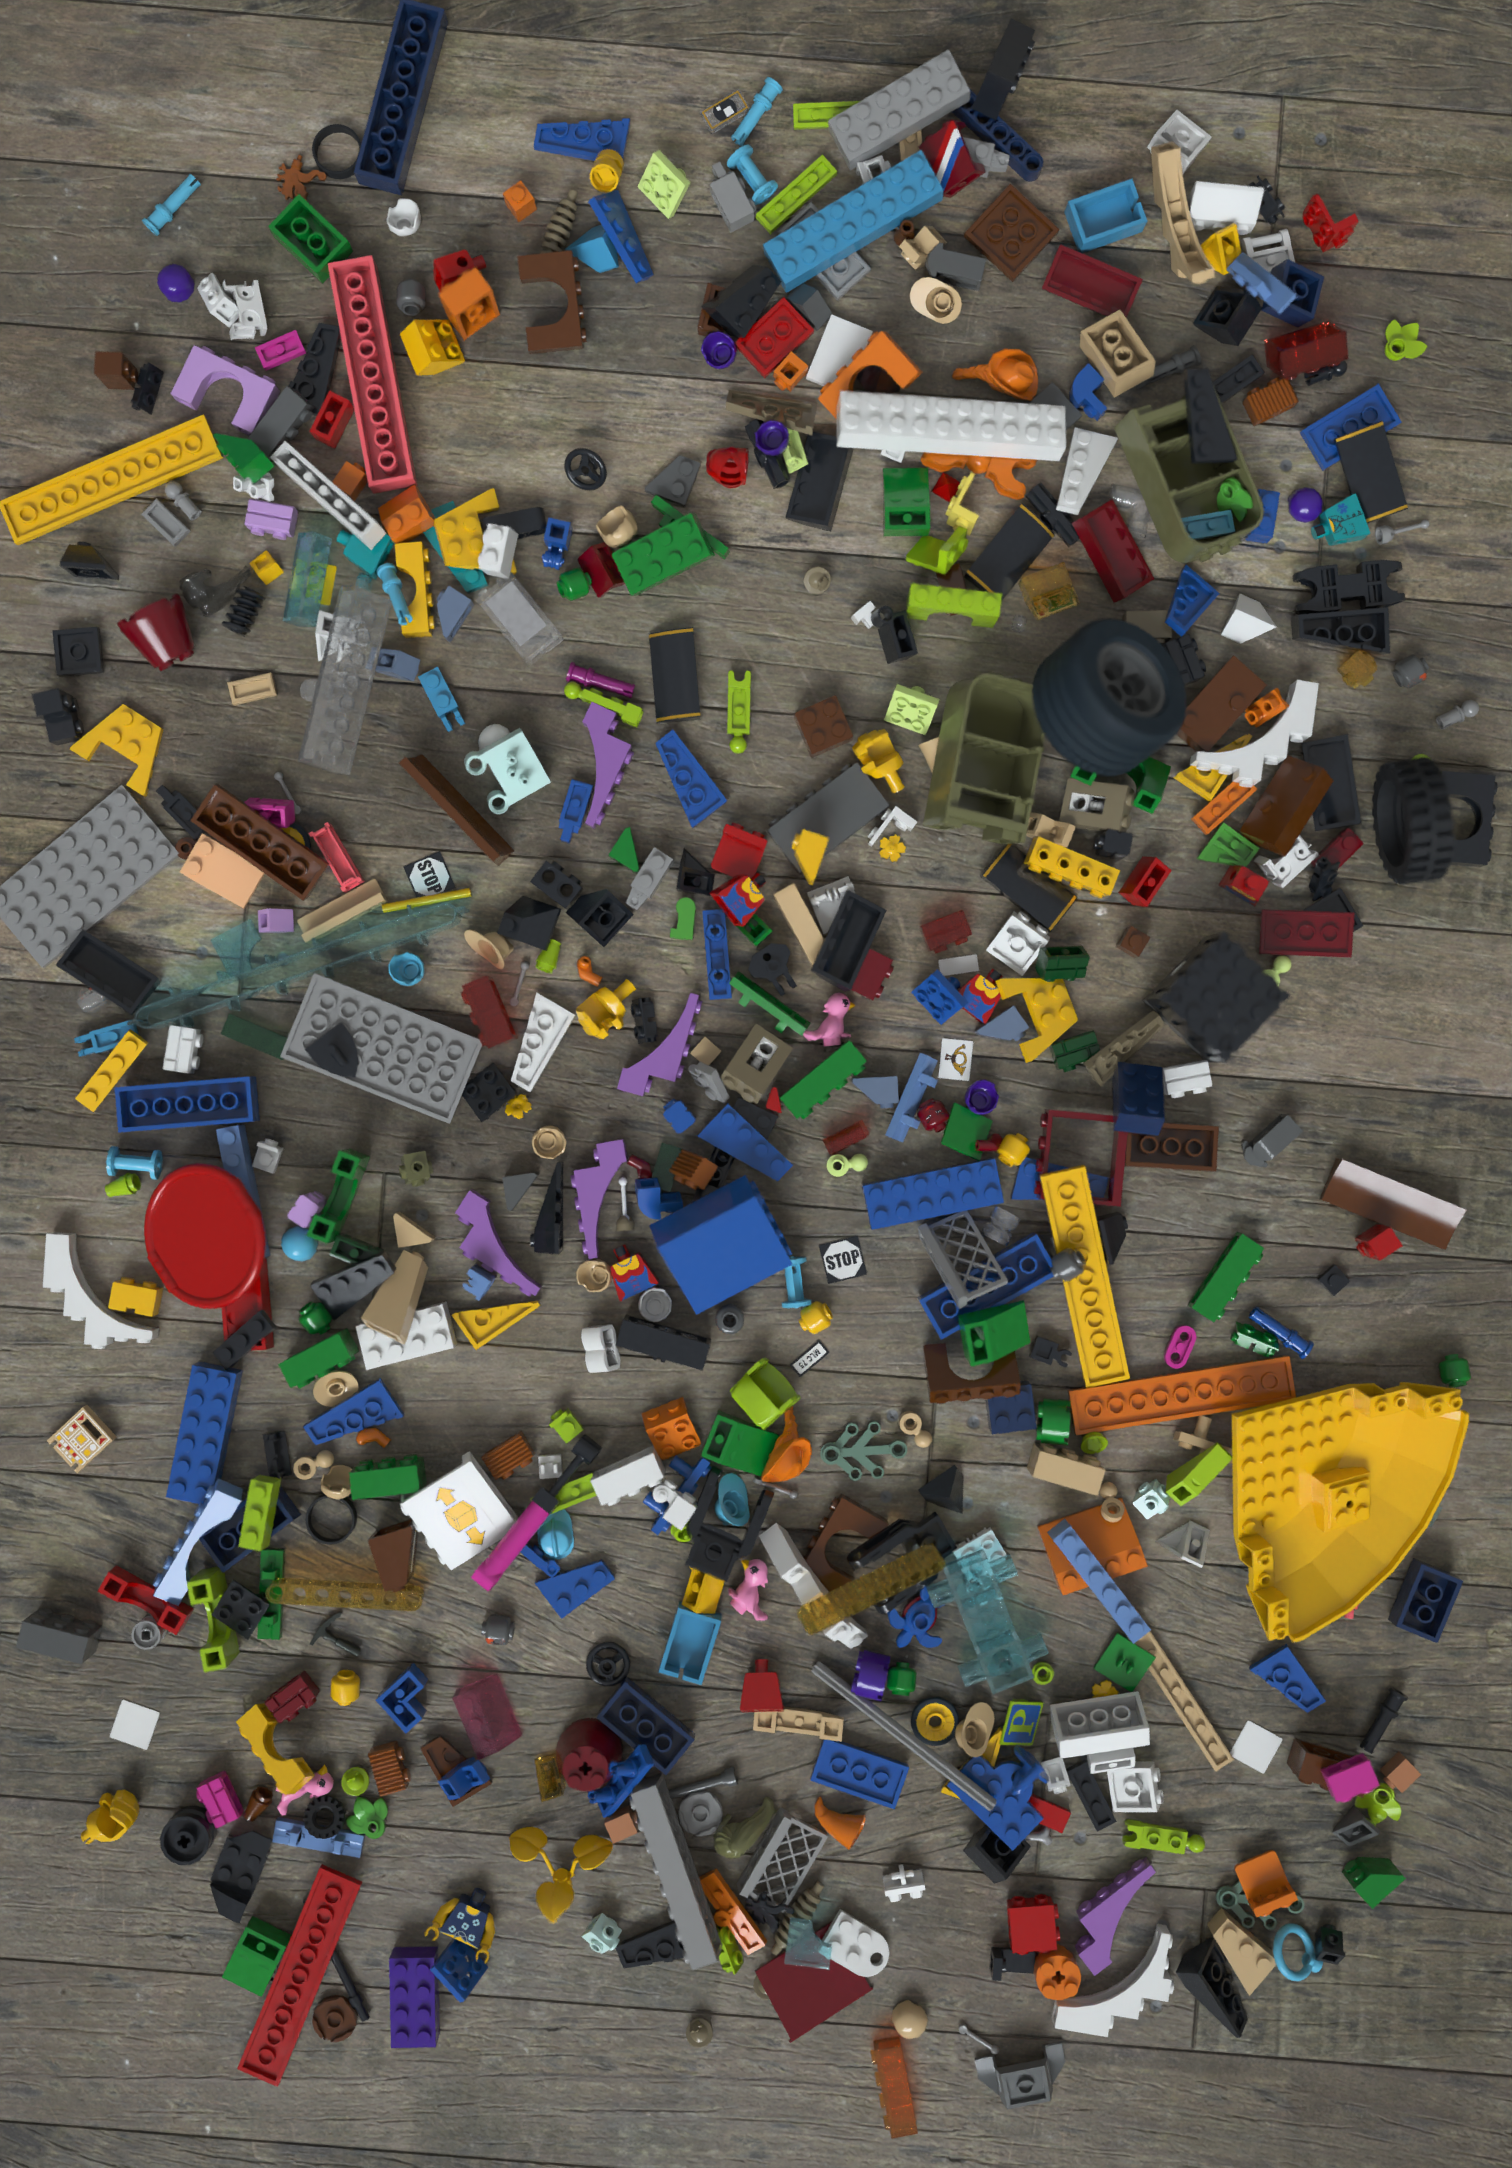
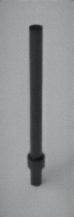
(355, 1998)

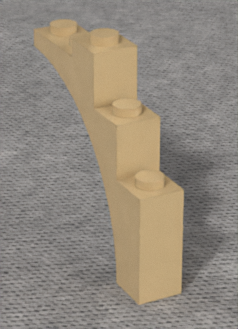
(1169, 194)

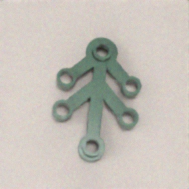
(859, 1451)
(1237, 1897)

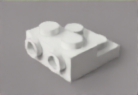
(1184, 134)
(1018, 942)
(1136, 1788)

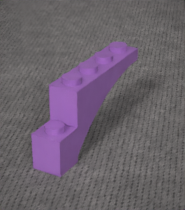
(610, 759)
(667, 1058)
(591, 1189)
(486, 1246)
(1103, 1913)

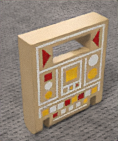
(77, 1443)

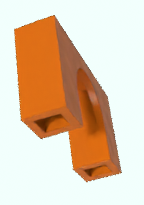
(881, 352)

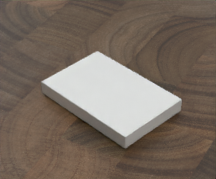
(836, 349)

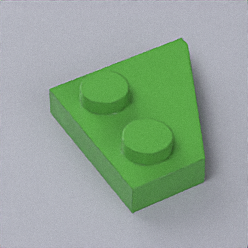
(1228, 848)

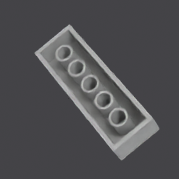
(899, 110)

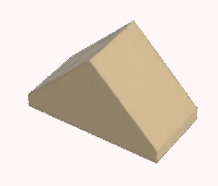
(409, 1232)

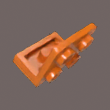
(671, 1429)
(1265, 1883)

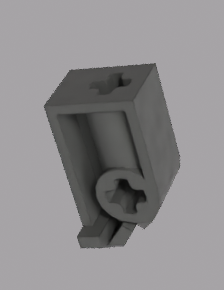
(955, 268)
(1271, 1141)

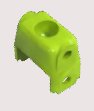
(764, 1393)

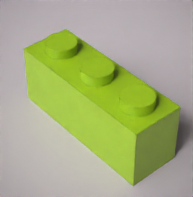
(259, 1512)

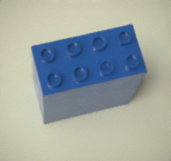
(722, 1244)

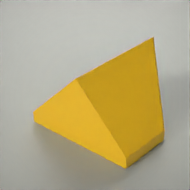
(1222, 248)

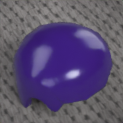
(175, 283)
(719, 350)
(772, 438)
(1305, 504)
(981, 1097)

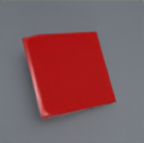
(773, 1101)

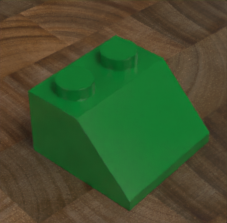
(1373, 1878)

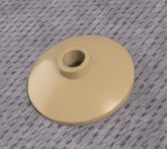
(335, 1387)

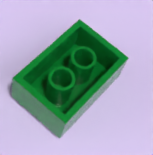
(310, 237)
(319, 1359)
(387, 1477)

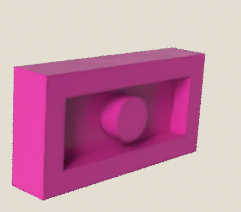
(280, 350)

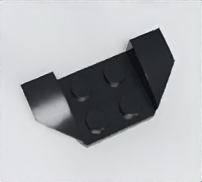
(238, 1872)

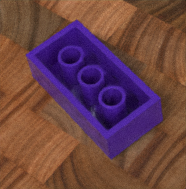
(414, 1997)

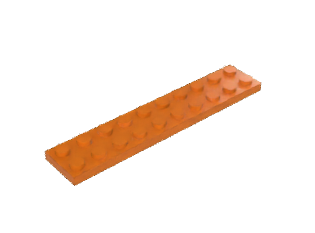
(1181, 1395)

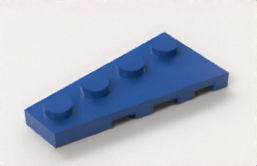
(582, 139)
(618, 226)

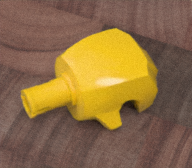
(879, 758)
(604, 1010)
(112, 1817)

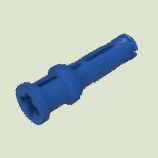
(1288, 1337)

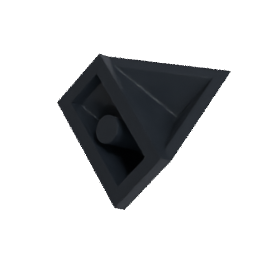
(877, 380)
(693, 876)
(945, 1490)

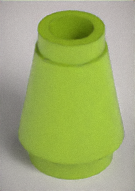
(548, 959)
(124, 1185)

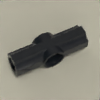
(772, 465)
(1054, 519)

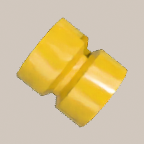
(606, 170)

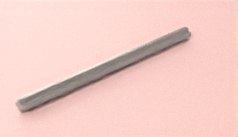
(905, 1736)

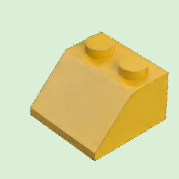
(809, 853)

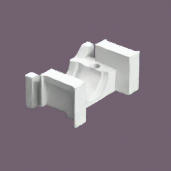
(249, 308)
(1286, 868)

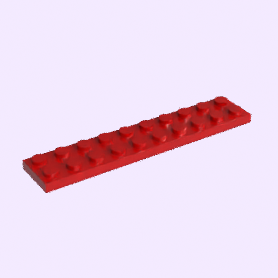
(299, 1975)

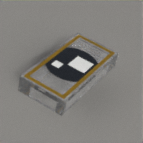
(724, 111)

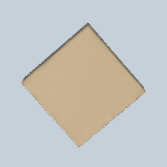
(705, 1051)

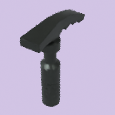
(339, 1642)

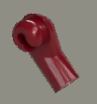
(991, 1144)
(642, 1166)

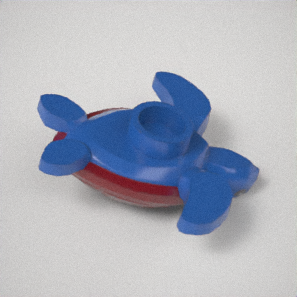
(916, 1620)

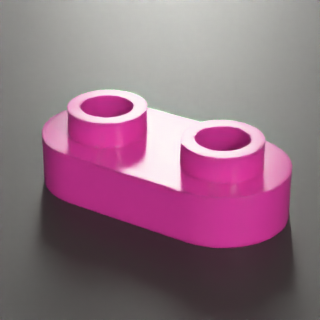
(1182, 1347)

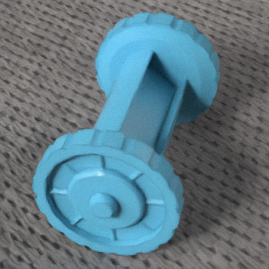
(741, 160)
(129, 1162)
(794, 1284)

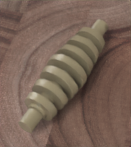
(561, 224)
(802, 1910)

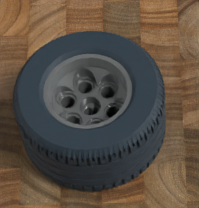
(1109, 697)

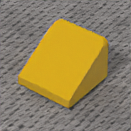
(266, 567)

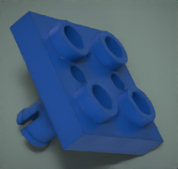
(940, 996)
(454, 1970)

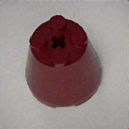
(160, 632)
(587, 1744)

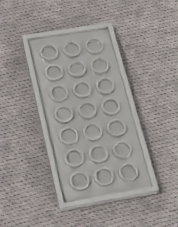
(84, 875)
(397, 1050)

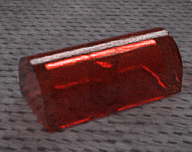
(846, 1137)

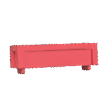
(338, 857)

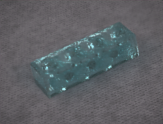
(307, 579)

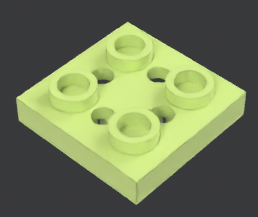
(668, 182)
(912, 705)

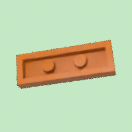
(1222, 806)

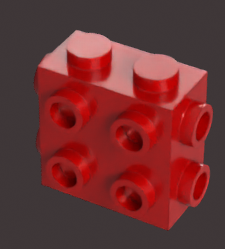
(1032, 1924)

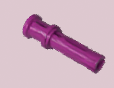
(590, 678)

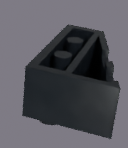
(743, 300)

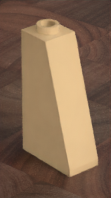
(799, 921)
(397, 1299)

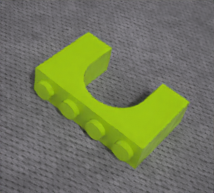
(978, 605)
(222, 1642)

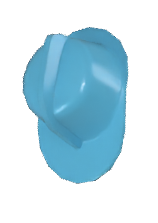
(732, 1501)
(556, 1535)

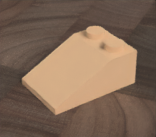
(222, 871)

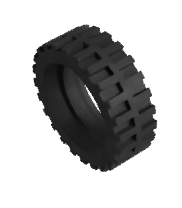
(1413, 820)

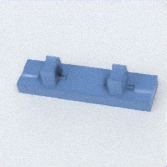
(911, 1098)
(343, 1843)

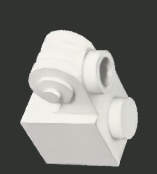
(680, 1505)

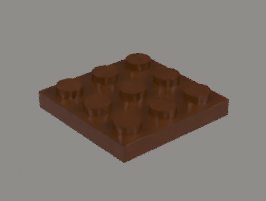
(1011, 232)

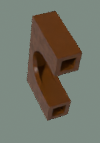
(559, 269)
(947, 1386)
(844, 1515)

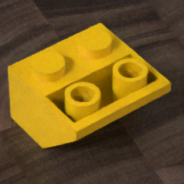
(431, 346)

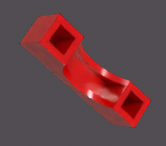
(128, 1588)

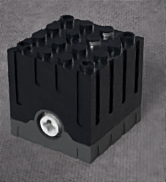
(1216, 998)

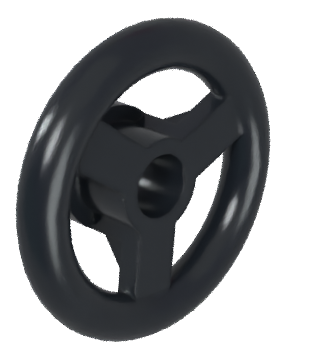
(588, 465)
(607, 1672)

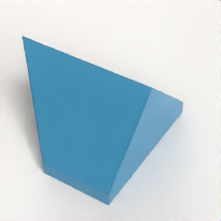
(595, 250)

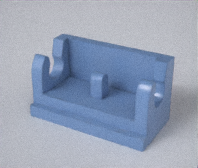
(481, 1281)

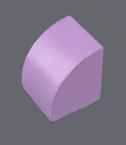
(275, 920)

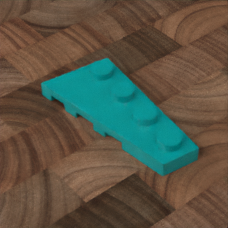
(469, 579)

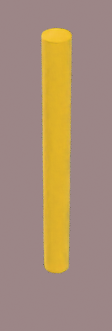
(426, 900)

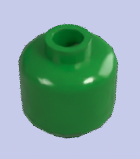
(574, 584)
(315, 1318)
(1454, 1371)
(901, 1679)

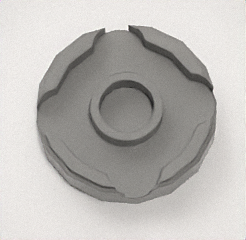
(700, 1813)

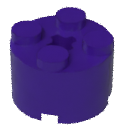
(872, 1675)

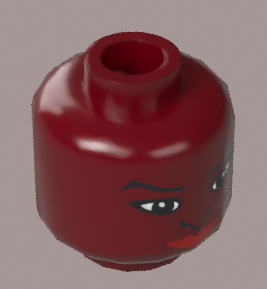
(933, 1115)

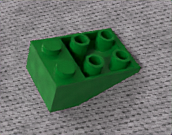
(906, 502)
(993, 1332)
(738, 1444)
(256, 1956)

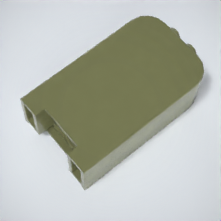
(1176, 489)
(986, 759)

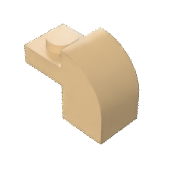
(916, 250)
(1051, 830)

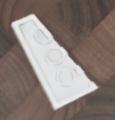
(1084, 463)
(542, 1036)

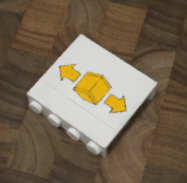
(460, 1513)

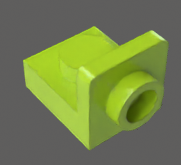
(566, 1424)

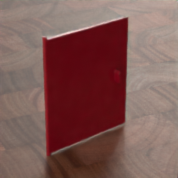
(809, 1994)

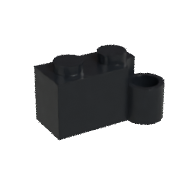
(894, 634)

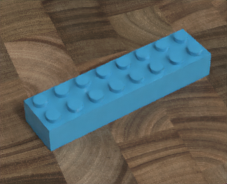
(853, 221)

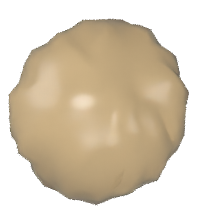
(617, 527)

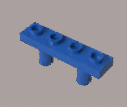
(717, 954)
(691, 1475)
(624, 1779)

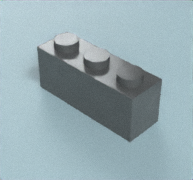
(282, 421)

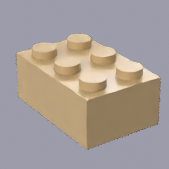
(1117, 353)
(1066, 1468)

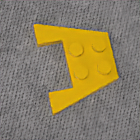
(461, 532)
(130, 736)
(1048, 1007)

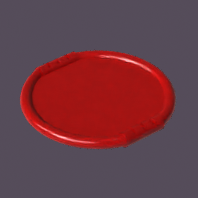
(204, 1236)

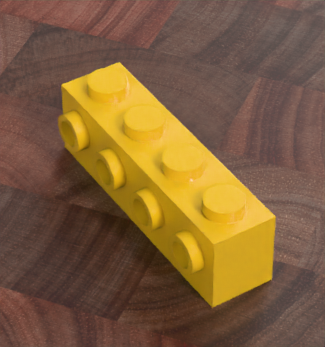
(1072, 867)

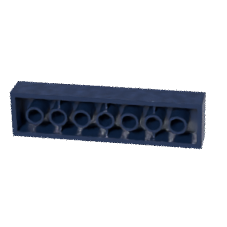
(401, 96)

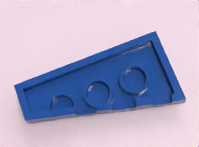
(693, 785)
(741, 1140)
(1027, 1175)
(361, 1410)

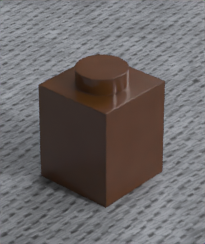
(1133, 942)

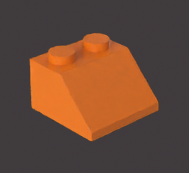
(406, 515)

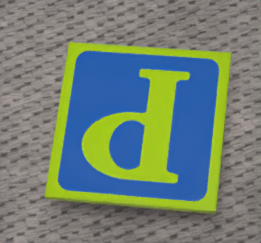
(1021, 1722)

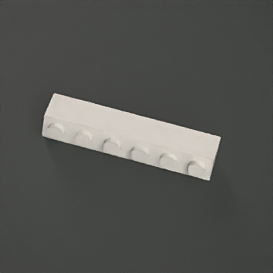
(328, 495)

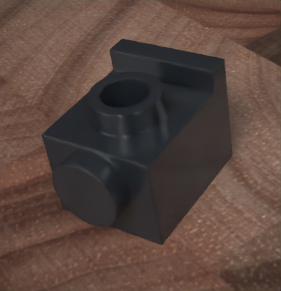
(1329, 1944)

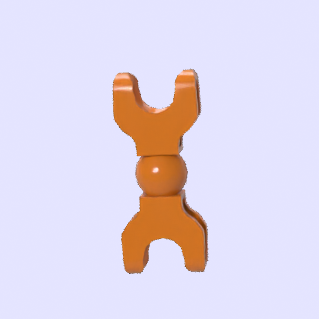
(996, 468)

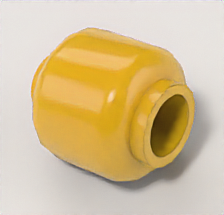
(1013, 1150)
(815, 1317)
(345, 1687)

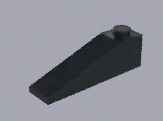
(549, 1226)
(1207, 1979)

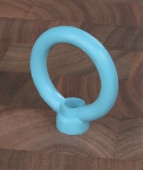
(1308, 1957)

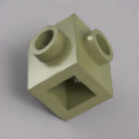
(415, 1161)

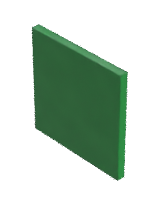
(964, 1129)
(1124, 1662)

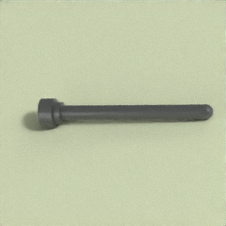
(726, 1778)

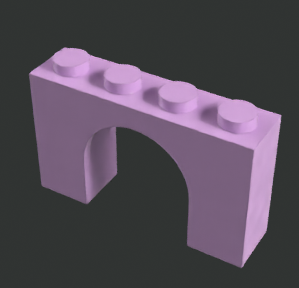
(205, 367)

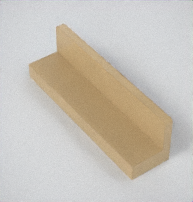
(342, 911)

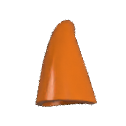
(842, 1827)

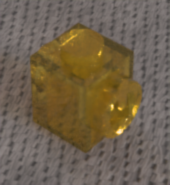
(1358, 669)

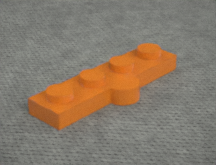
(731, 1912)

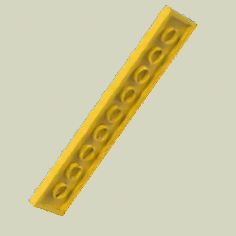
(110, 480)
(1090, 1293)

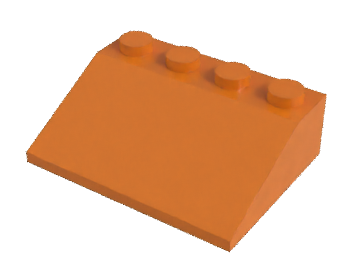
(1111, 1543)

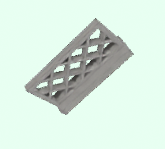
(945, 1267)
(767, 1848)

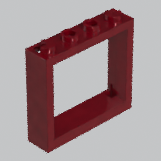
(1117, 1159)

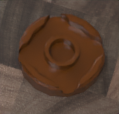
(334, 2018)

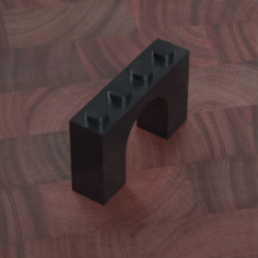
(1478, 793)

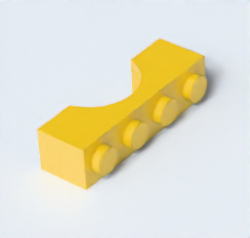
(412, 560)
(258, 1727)

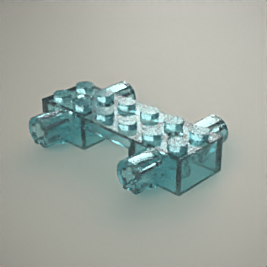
(1000, 1652)

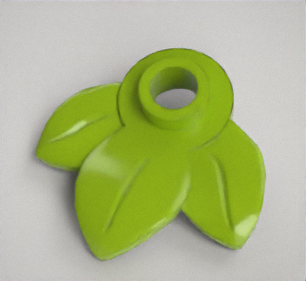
(1404, 339)
(1380, 1806)

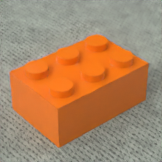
(469, 303)

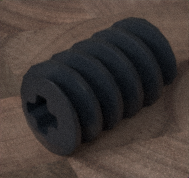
(243, 610)

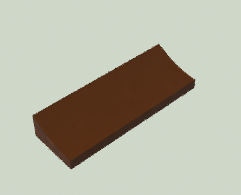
(457, 808)
(260, 842)
(1391, 1203)

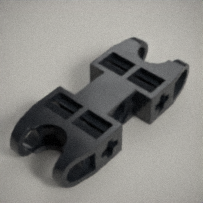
(1367, 586)

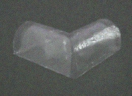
(1132, 501)

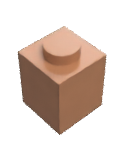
(1399, 1772)
(622, 1824)

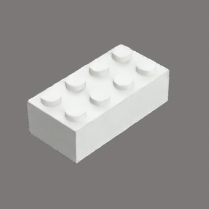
(428, 1334)
(1099, 1724)

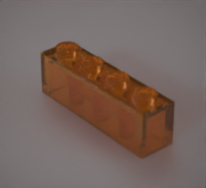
(895, 2087)

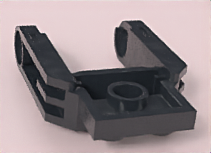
(911, 1537)
(715, 1549)

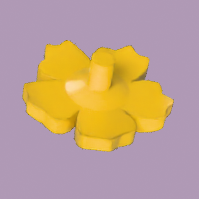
(891, 848)
(518, 1106)
(1103, 1690)

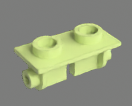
(794, 454)

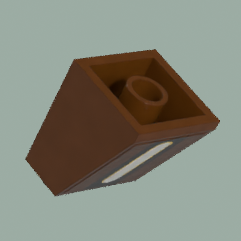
(395, 1554)

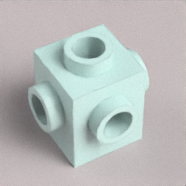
(1151, 1499)
(602, 1934)

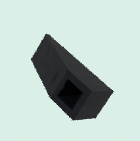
(724, 1163)

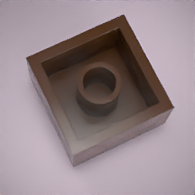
(823, 726)

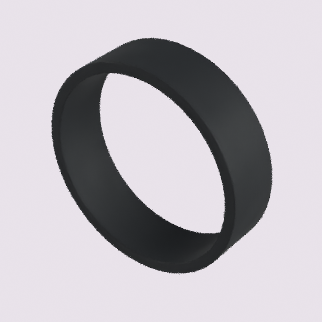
(322, 134)
(319, 1538)

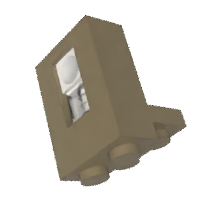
(1115, 810)
(745, 1077)

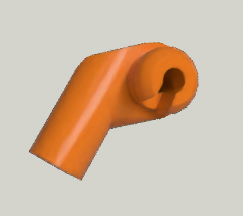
(585, 971)
(371, 1435)

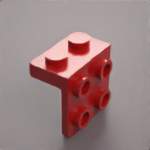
(1325, 232)
(739, 851)

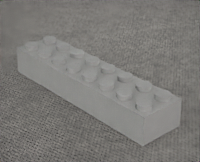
(676, 1871)

